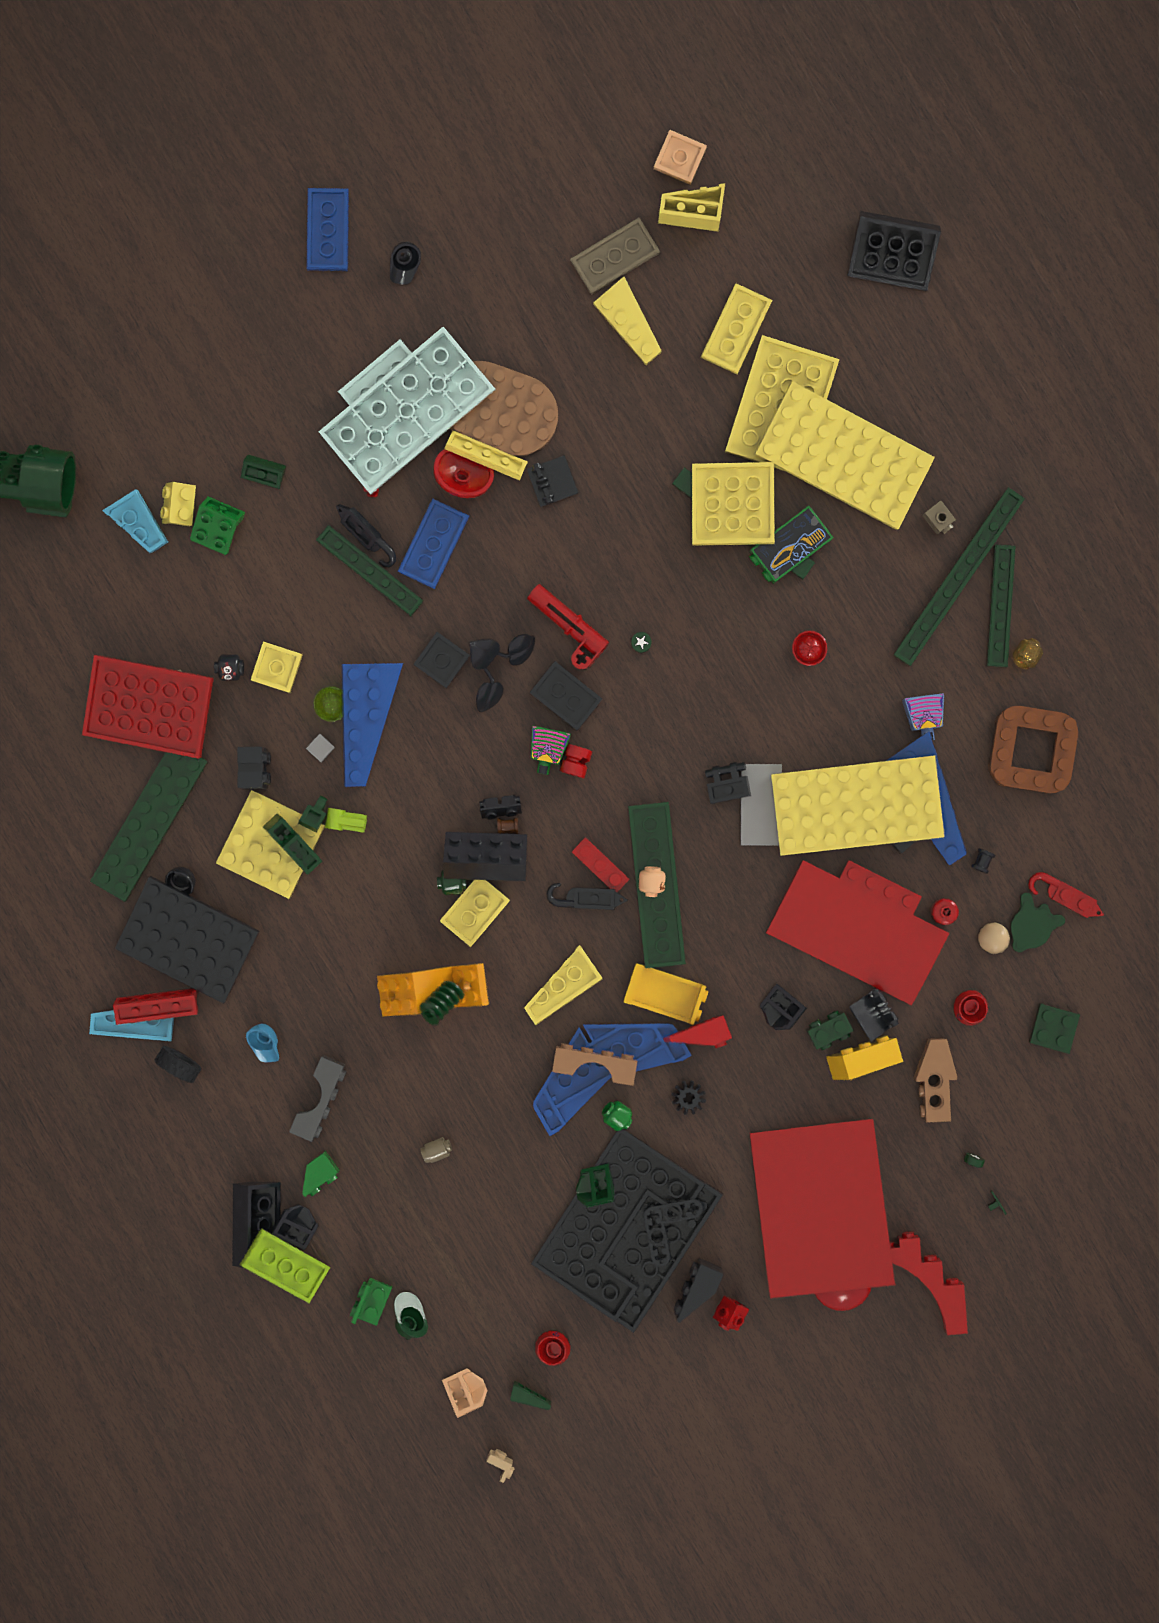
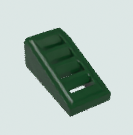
(526, 1396)

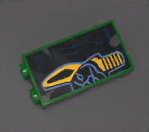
(793, 545)

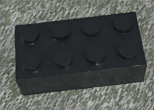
(485, 856)

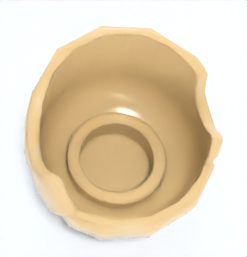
(994, 938)

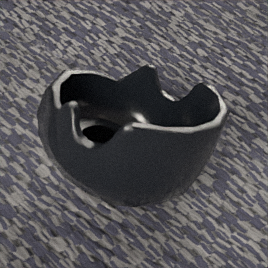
(181, 879)

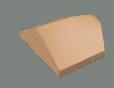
(465, 1391)

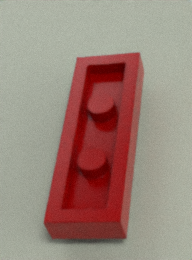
(600, 865)

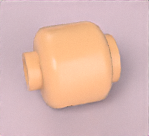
(652, 881)

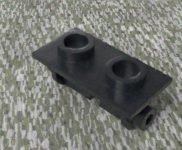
(491, 809)

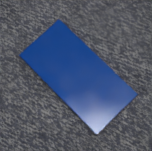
(327, 229)
(433, 543)

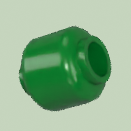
(617, 1115)

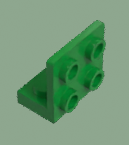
(216, 525)
(372, 1301)

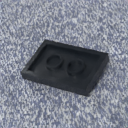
(566, 696)

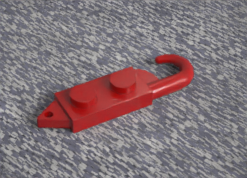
(1067, 895)

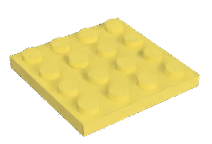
(733, 503)
(256, 854)

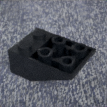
(701, 1286)

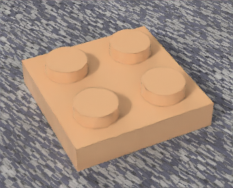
(680, 157)

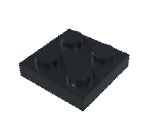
(441, 660)

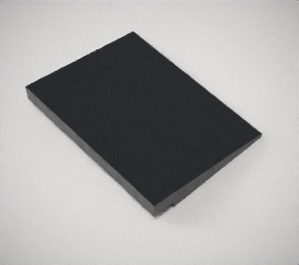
(605, 1247)

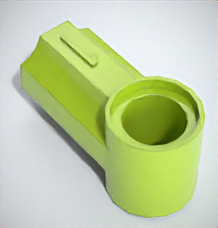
(341, 820)

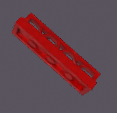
(155, 1006)

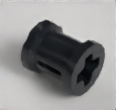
(983, 861)

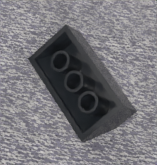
(254, 1208)

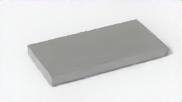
(758, 810)

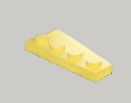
(626, 317)
(565, 985)

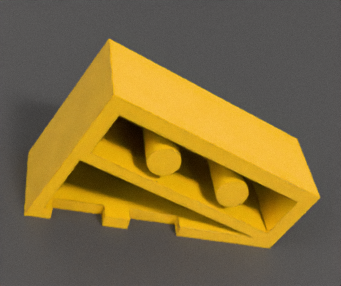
(864, 1059)

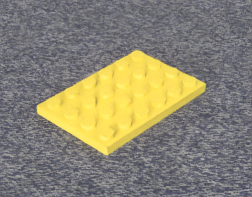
(769, 378)

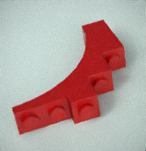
(948, 1294)

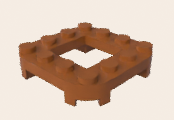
(1004, 742)

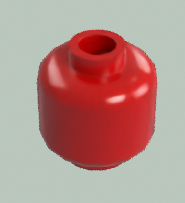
(938, 908)

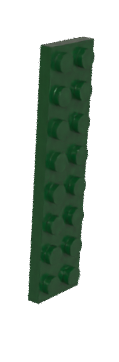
(147, 824)
(661, 914)

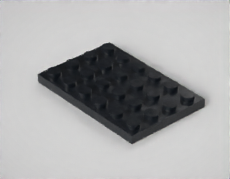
(187, 939)

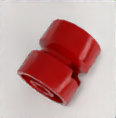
(576, 761)

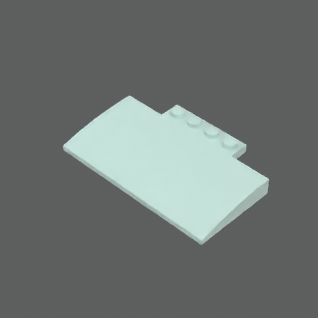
(403, 406)

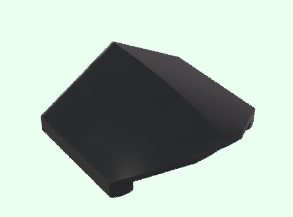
(781, 1009)
(296, 1226)

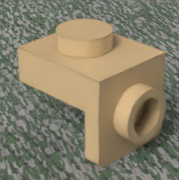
(499, 1459)

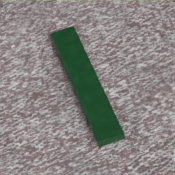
(369, 570)
(1000, 606)

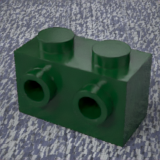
(829, 1030)

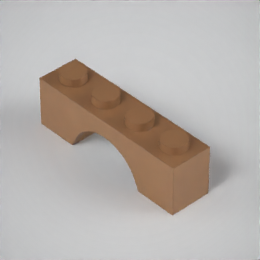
(569, 1059)

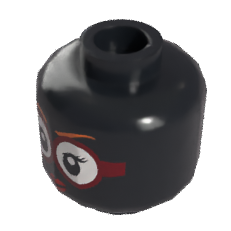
(229, 667)

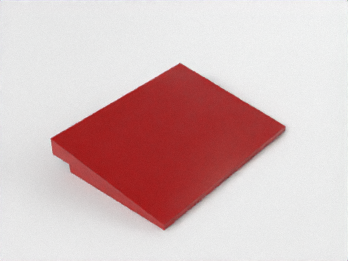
(822, 1209)

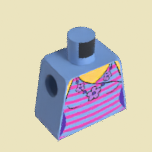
(925, 712)

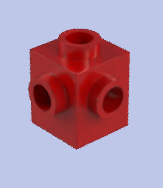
(730, 1313)

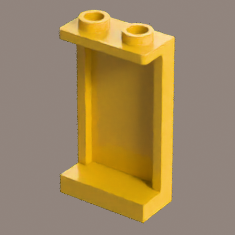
(665, 994)

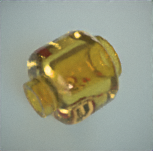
(1027, 653)

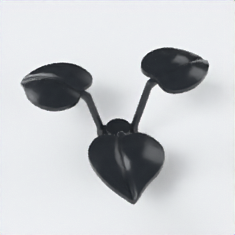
(484, 652)

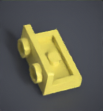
(178, 504)

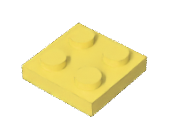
(276, 667)

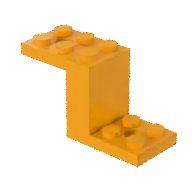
(415, 987)

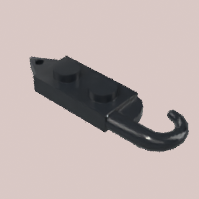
(365, 533)
(587, 898)

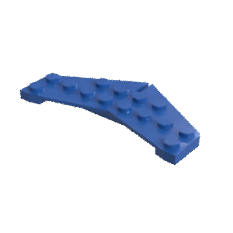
(566, 1094)

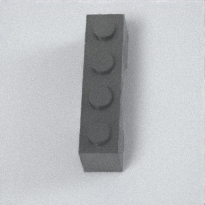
(308, 1122)

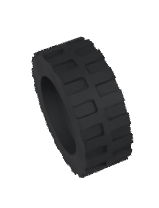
(177, 1064)

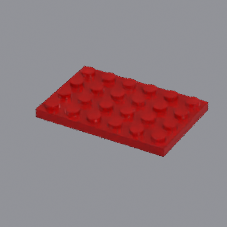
(147, 706)

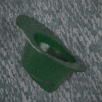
(410, 1316)

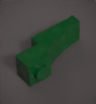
(292, 843)

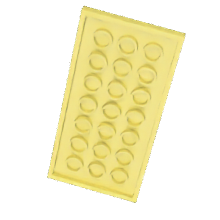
(844, 455)
(857, 805)

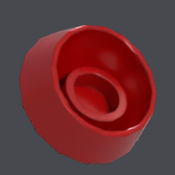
(809, 648)
(970, 1007)
(552, 1348)

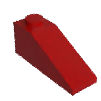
(707, 1033)

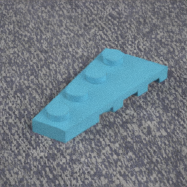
(104, 1024)

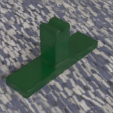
(995, 1204)

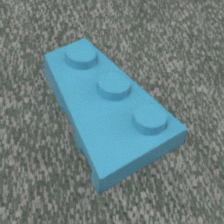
(136, 518)

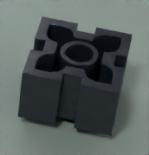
(253, 767)

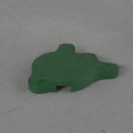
(1032, 925)

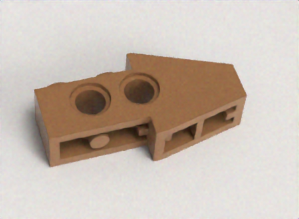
(935, 1061)

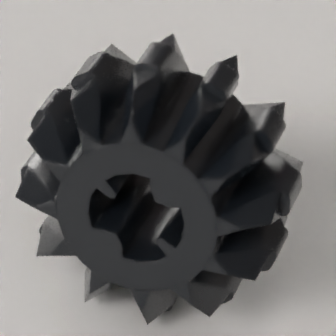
(682, 1094)

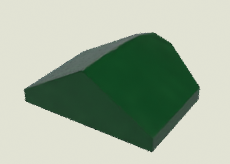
(595, 1186)

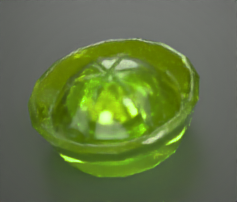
(329, 704)

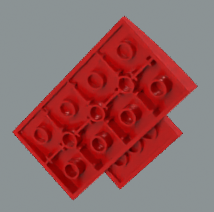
(859, 927)

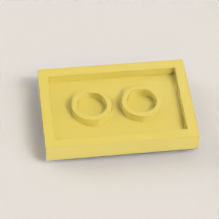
(474, 911)

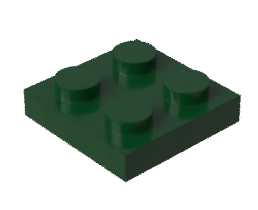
(1054, 1028)

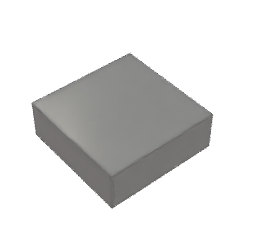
(320, 748)

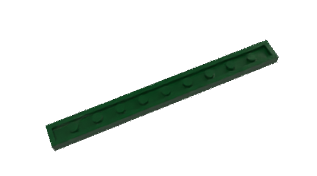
(958, 576)

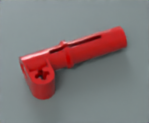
(591, 639)

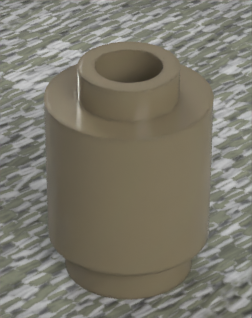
(436, 1150)

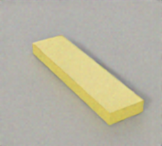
(486, 455)

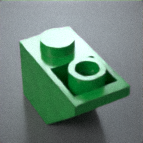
(319, 1171)

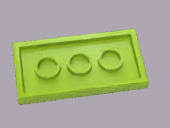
(285, 1266)

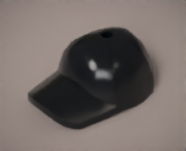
(404, 266)

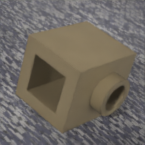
(939, 518)

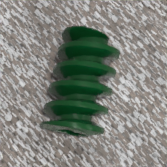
(441, 1002)

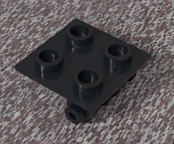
(552, 481)
(874, 1014)

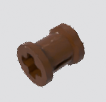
(507, 826)

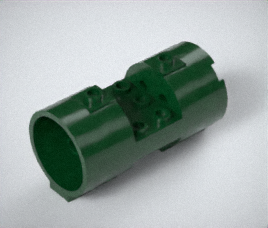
(39, 479)

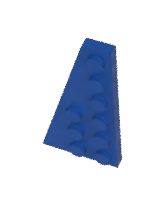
(365, 706)
(952, 844)

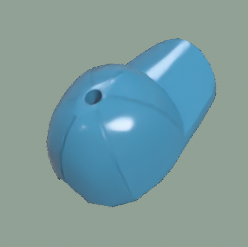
(263, 1042)

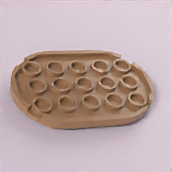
(514, 417)

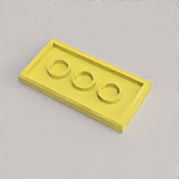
(736, 328)

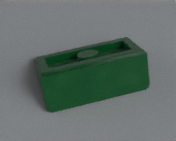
(263, 471)

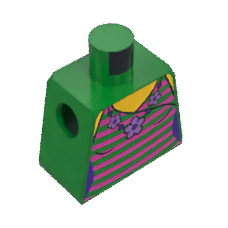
(548, 747)

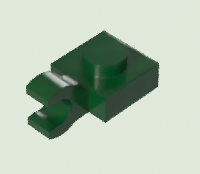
(314, 816)

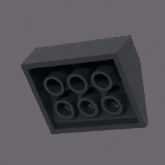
(894, 250)

